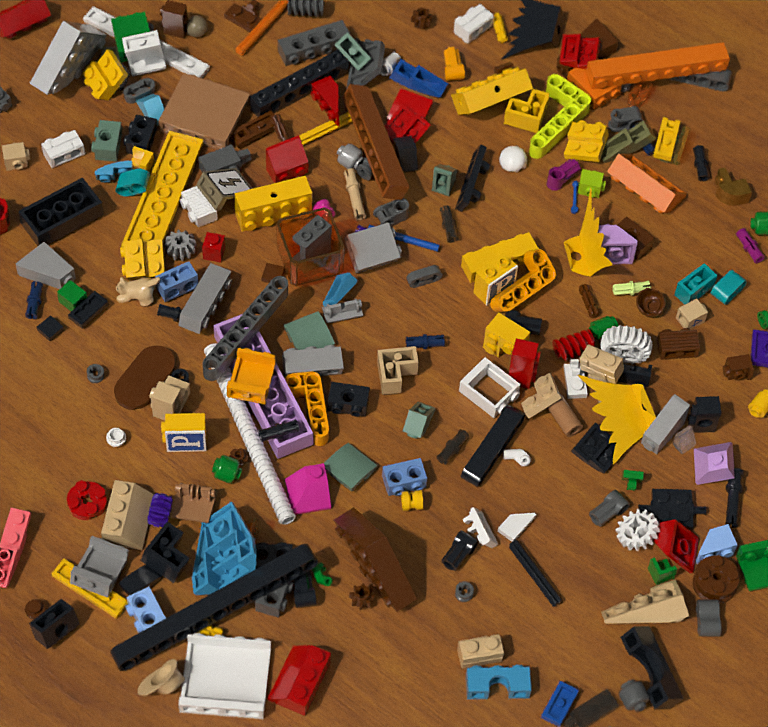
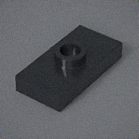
(88, 309)

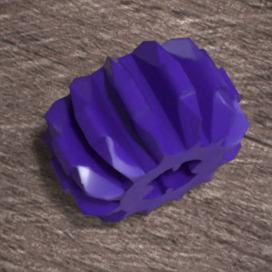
(159, 509)

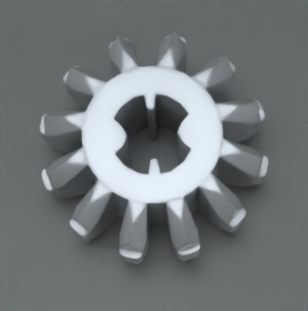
(180, 245)

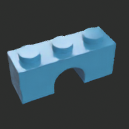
(514, 678)

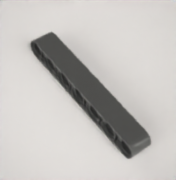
(242, 335)

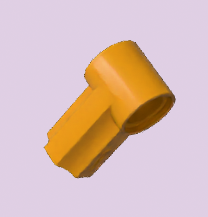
(453, 68)

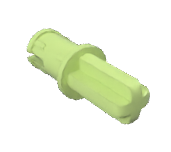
(630, 288)

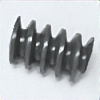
(306, 6)

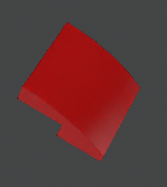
(578, 50)
(416, 103)
(406, 123)

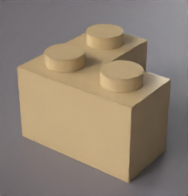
(394, 364)
(169, 397)

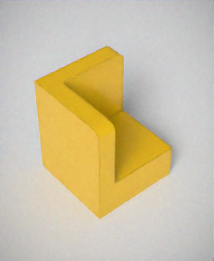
(142, 159)

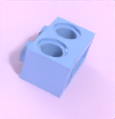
(150, 611)

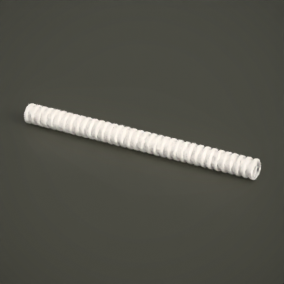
(256, 450)

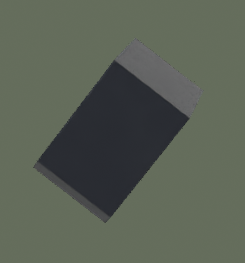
(406, 153)

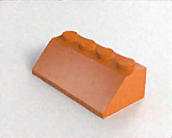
(646, 182)

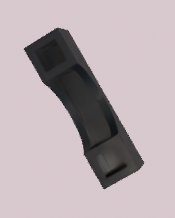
(643, 646)

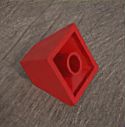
(678, 543)

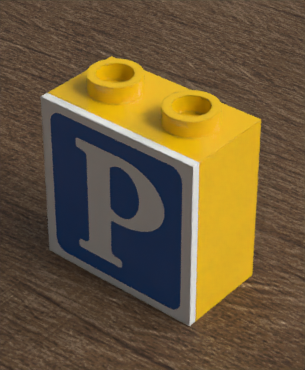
(494, 278)
(184, 432)

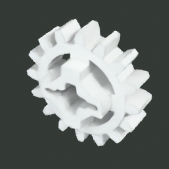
(638, 530)

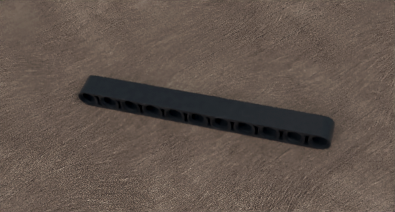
(213, 607)

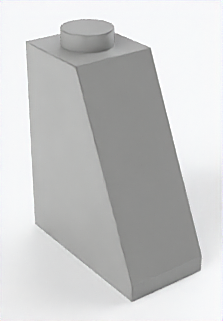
(46, 267)
(666, 424)

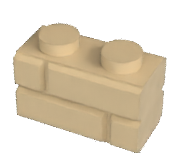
(601, 364)
(480, 651)

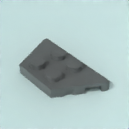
(375, 50)

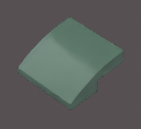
(309, 332)
(349, 466)

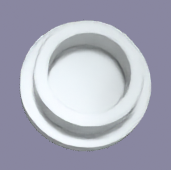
(116, 437)

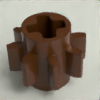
(421, 18)
(361, 602)

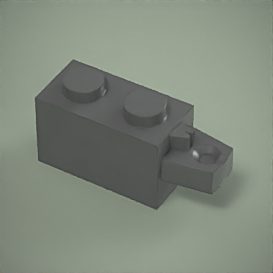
(224, 159)

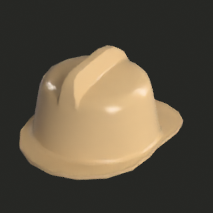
(162, 680)

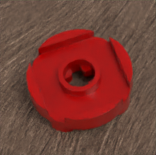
(90, 509)

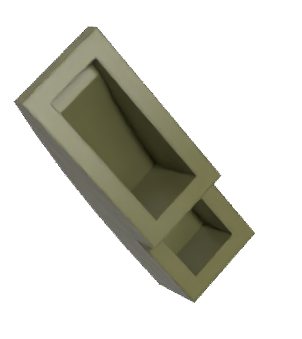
(628, 141)

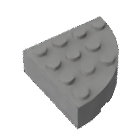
(67, 56)

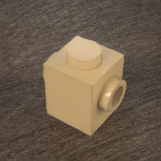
(15, 156)

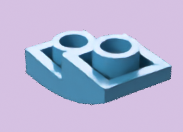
(108, 171)

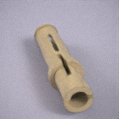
(354, 192)

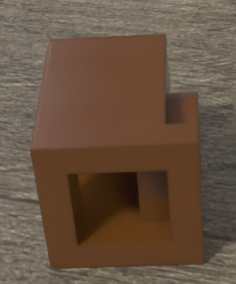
(738, 367)

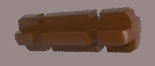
(279, 127)
(589, 300)

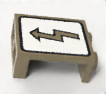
(221, 185)

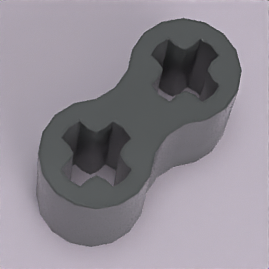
(708, 618)

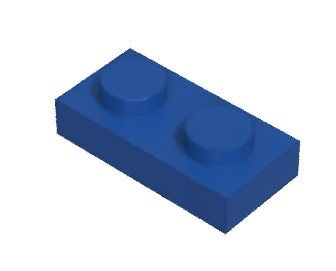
(559, 703)

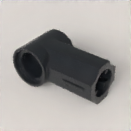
(529, 323)
(461, 547)
(304, 592)

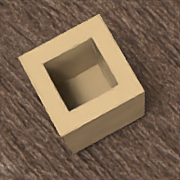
(691, 314)

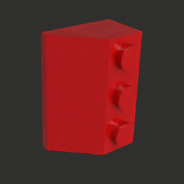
(22, 17)
(300, 678)

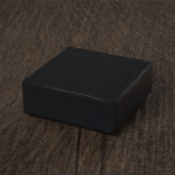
(50, 328)

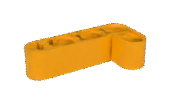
(522, 286)
(314, 408)

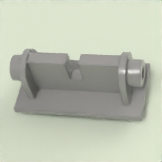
(343, 311)

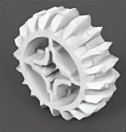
(627, 343)

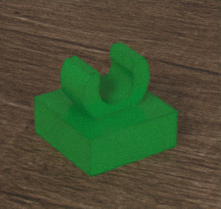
(632, 478)

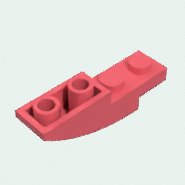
(12, 543)

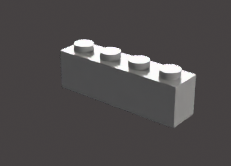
(205, 298)

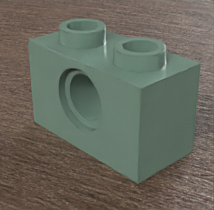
(108, 140)

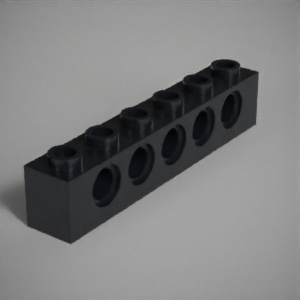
(298, 84)

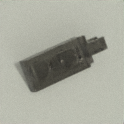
(592, 710)

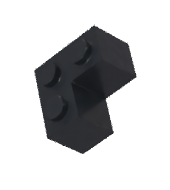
(162, 553)

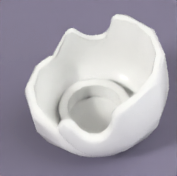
(513, 159)

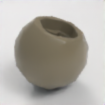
(196, 26)

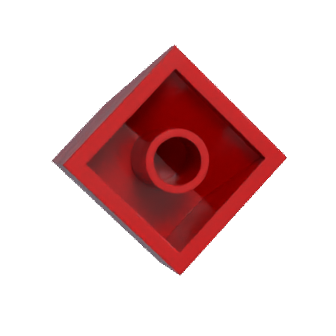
(286, 160)

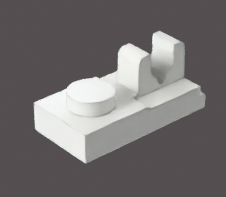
(574, 385)
(480, 525)

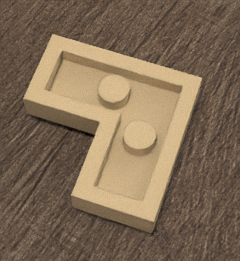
(546, 395)

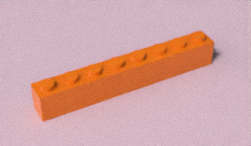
(657, 65)

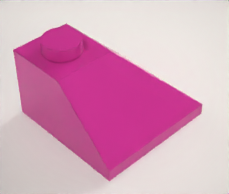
(308, 489)

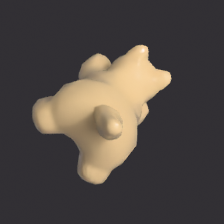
(137, 289)

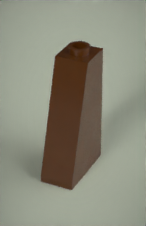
(608, 44)

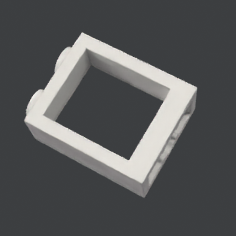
(476, 374)

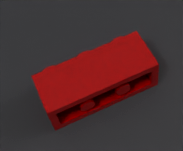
(524, 362)

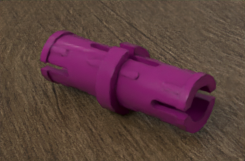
(750, 245)

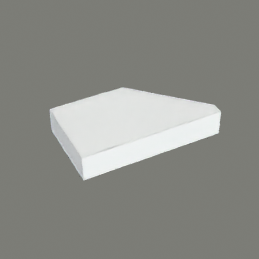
(515, 525)

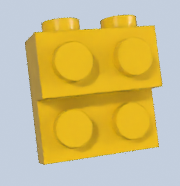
(105, 76)
(586, 141)
(142, 259)

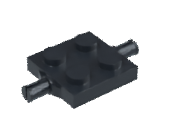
(673, 504)

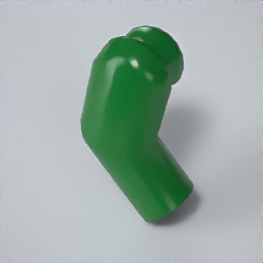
(319, 576)

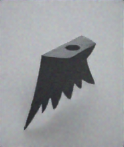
(536, 26)

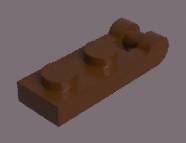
(253, 130)

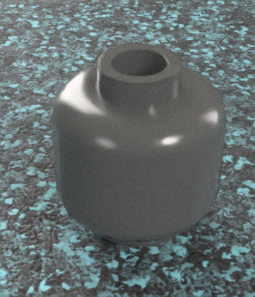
(634, 695)

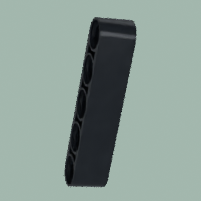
(492, 446)

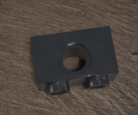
(357, 394)
(705, 414)
(54, 623)

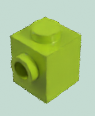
(592, 180)

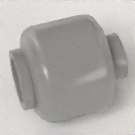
(350, 156)

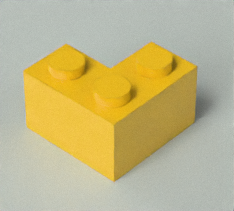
(527, 114)
(501, 335)

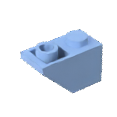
(718, 542)

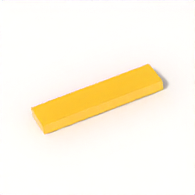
(113, 605)

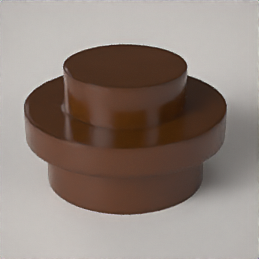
(34, 608)

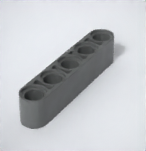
(712, 80)

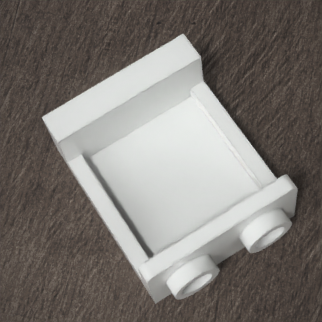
(144, 53)

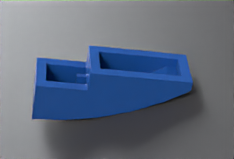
(418, 79)

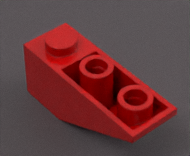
(327, 95)

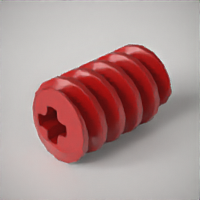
(572, 344)

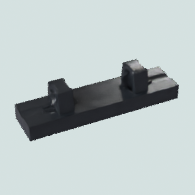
(476, 166)

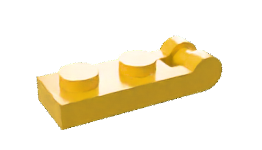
(666, 139)

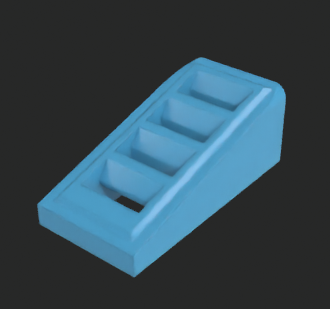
(339, 288)

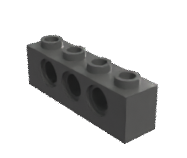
(311, 43)

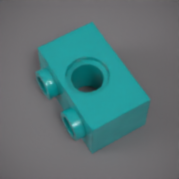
(695, 284)

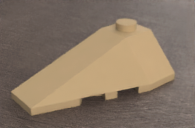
(661, 605)

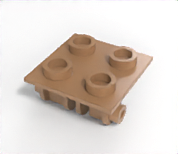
(193, 502)

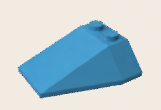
(223, 551)

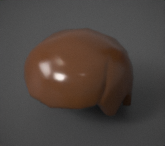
(650, 302)

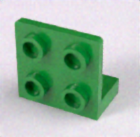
(754, 564)

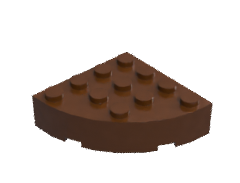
(376, 558)

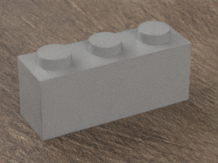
(320, 360)

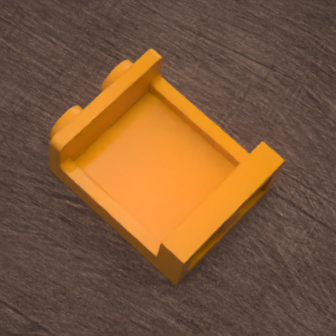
(251, 376)

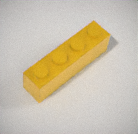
(513, 248)

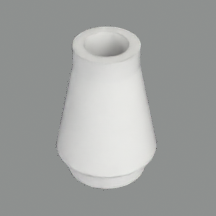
(389, 64)

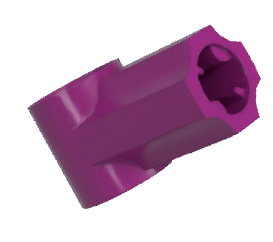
(561, 174)

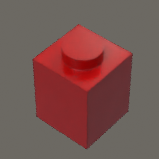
(213, 247)

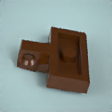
(244, 16)

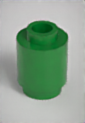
(600, 326)

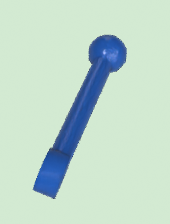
(574, 209)

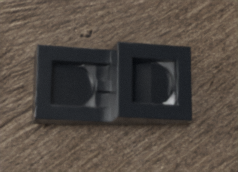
(140, 579)

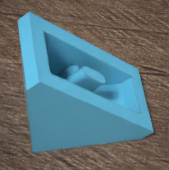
(151, 106)

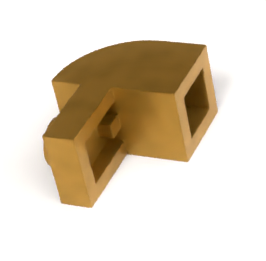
(731, 192)

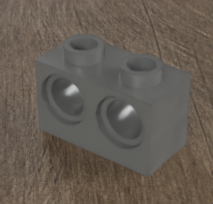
(279, 595)

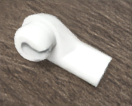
(518, 455)

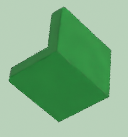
(71, 295)
(661, 571)

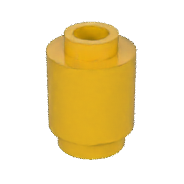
(759, 405)

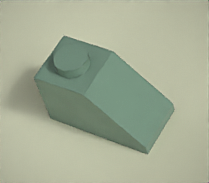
(353, 51)
(443, 179)
(418, 420)

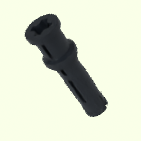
(734, 489)

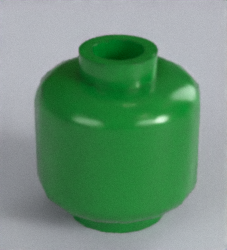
(760, 223)
(226, 469)

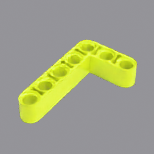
(576, 107)

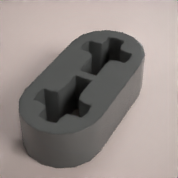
(139, 90)
(424, 276)

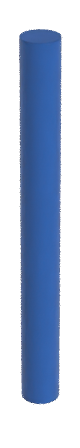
(414, 241)

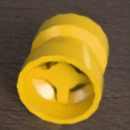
(416, 497)

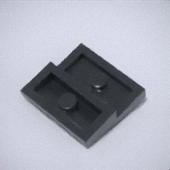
(595, 449)

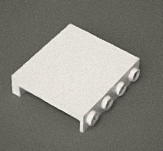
(225, 676)

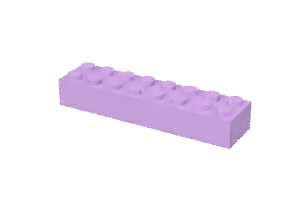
(280, 402)

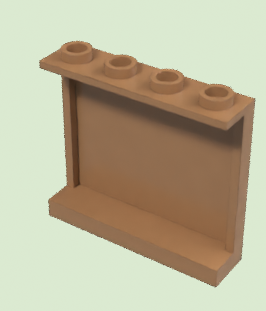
(204, 110)

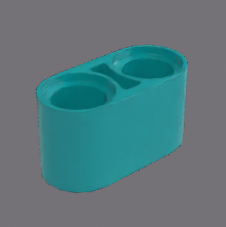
(132, 182)
(728, 287)

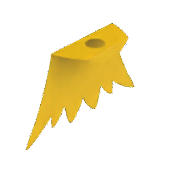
(587, 245)
(623, 412)

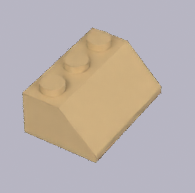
(127, 515)

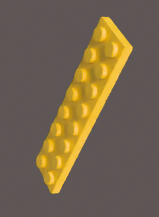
(164, 188)

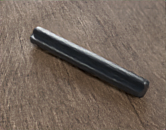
(535, 573)

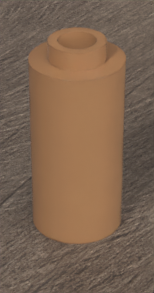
(565, 417)

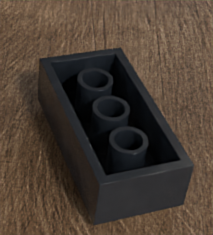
(61, 212)

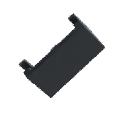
(636, 375)

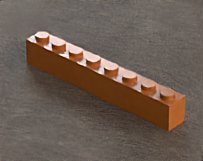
(375, 142)

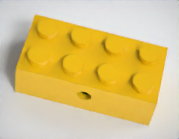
(491, 90)
(271, 202)

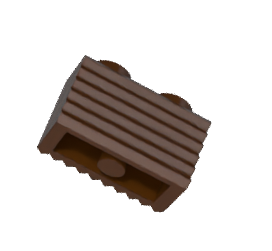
(174, 18)
(678, 344)

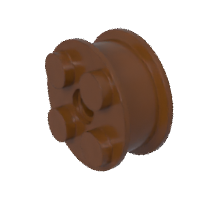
(716, 579)

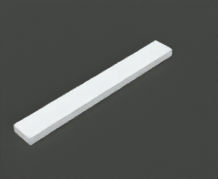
(172, 56)

